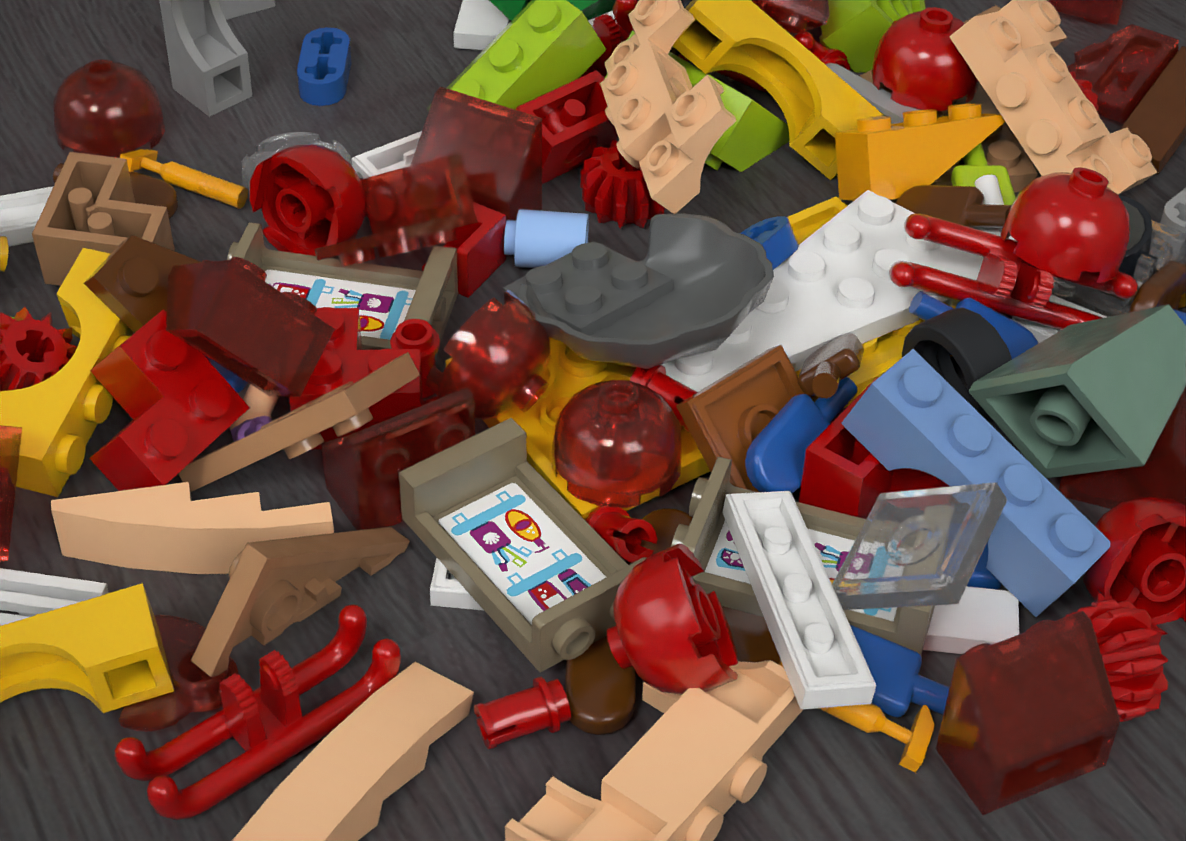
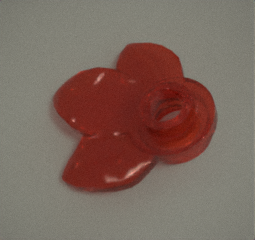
(190, 693)

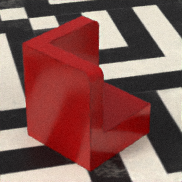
(478, 249)

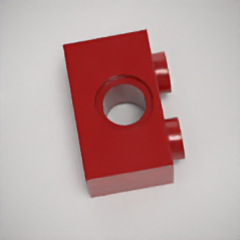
(571, 124)

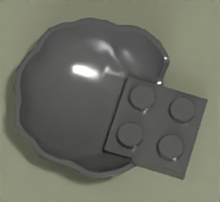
(653, 310)

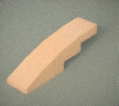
(171, 533)
(362, 761)

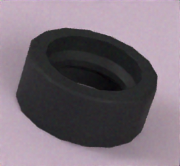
(968, 339)

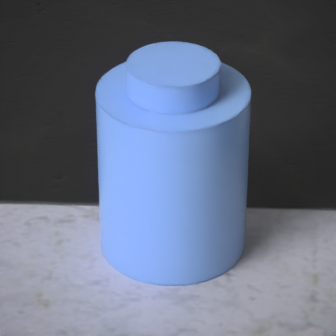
(544, 236)

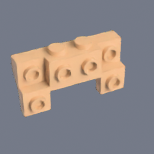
(1040, 98)
(655, 108)
(681, 770)

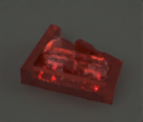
(1124, 68)

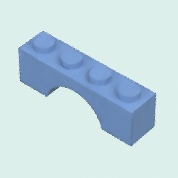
(924, 424)

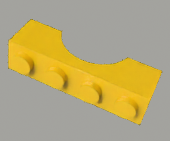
(811, 96)
(66, 407)
(95, 647)

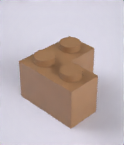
(93, 210)

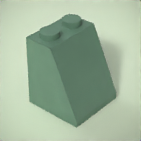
(1091, 392)

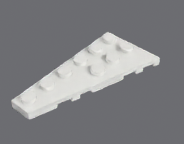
(831, 289)

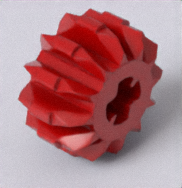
(616, 189)
(31, 350)
(1129, 656)

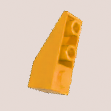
(908, 153)

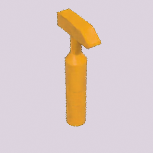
(188, 178)
(872, 719)

